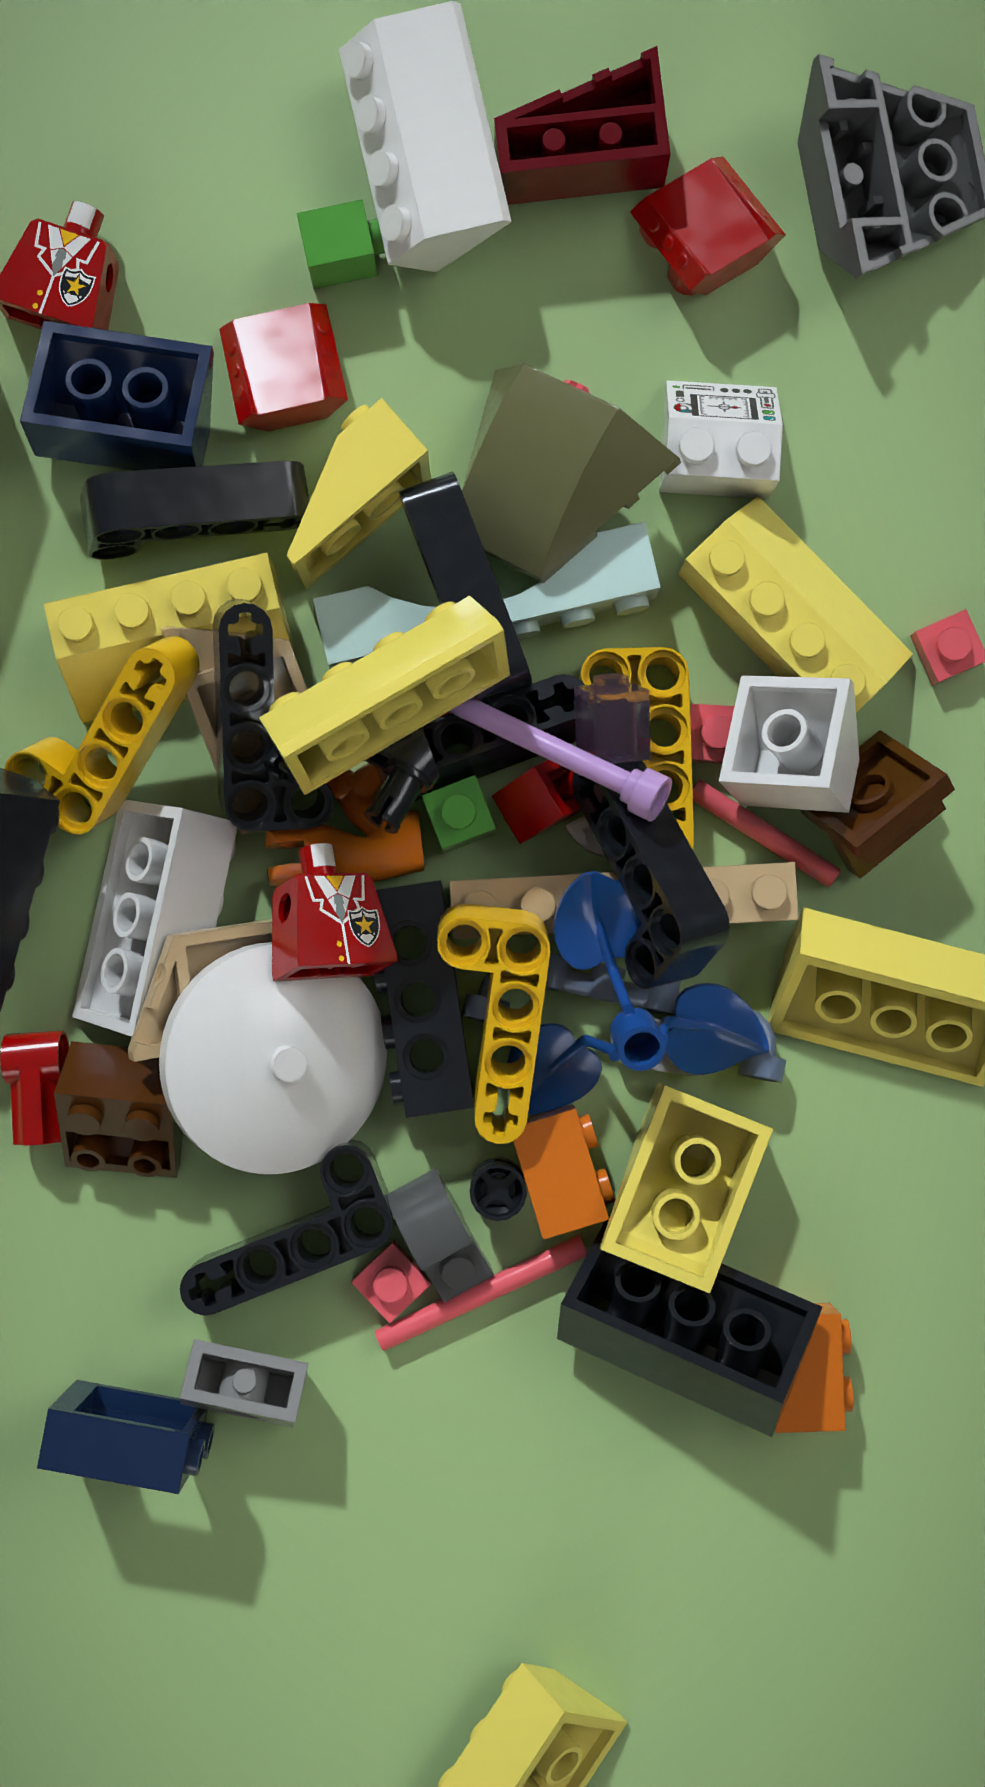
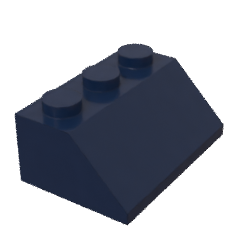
(118, 399)

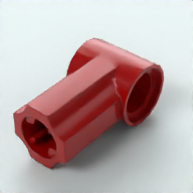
(32, 1069)

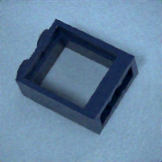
(125, 1437)

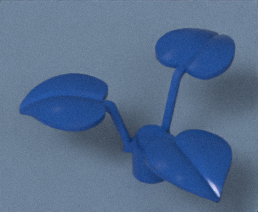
(710, 1023)

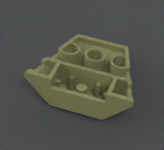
(553, 469)

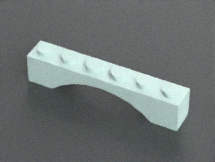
(606, 575)

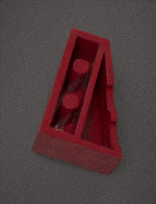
(588, 139)

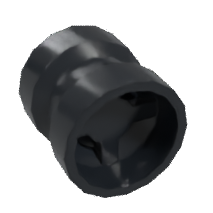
(501, 1197)

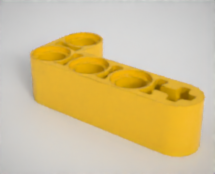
(666, 705)
(115, 729)
(501, 1024)

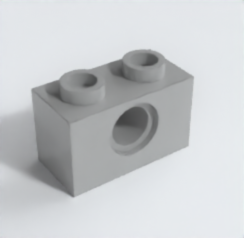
(243, 1383)

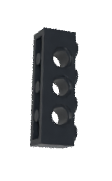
(450, 1084)

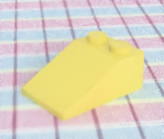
(357, 489)
(684, 1187)

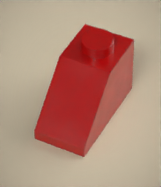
(537, 800)

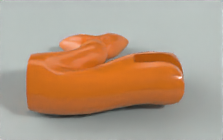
(377, 854)

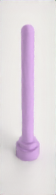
(642, 791)

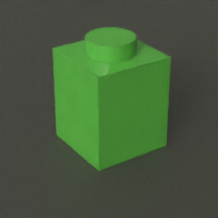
(340, 243)
(459, 814)

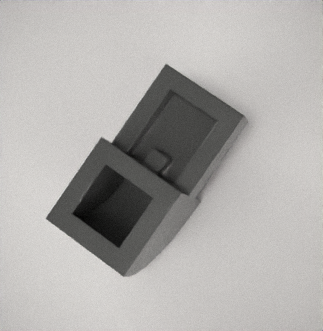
(438, 1235)

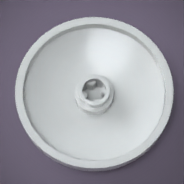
(268, 1066)

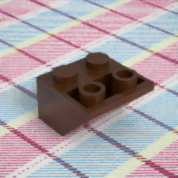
(115, 1113)

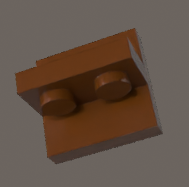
(890, 803)

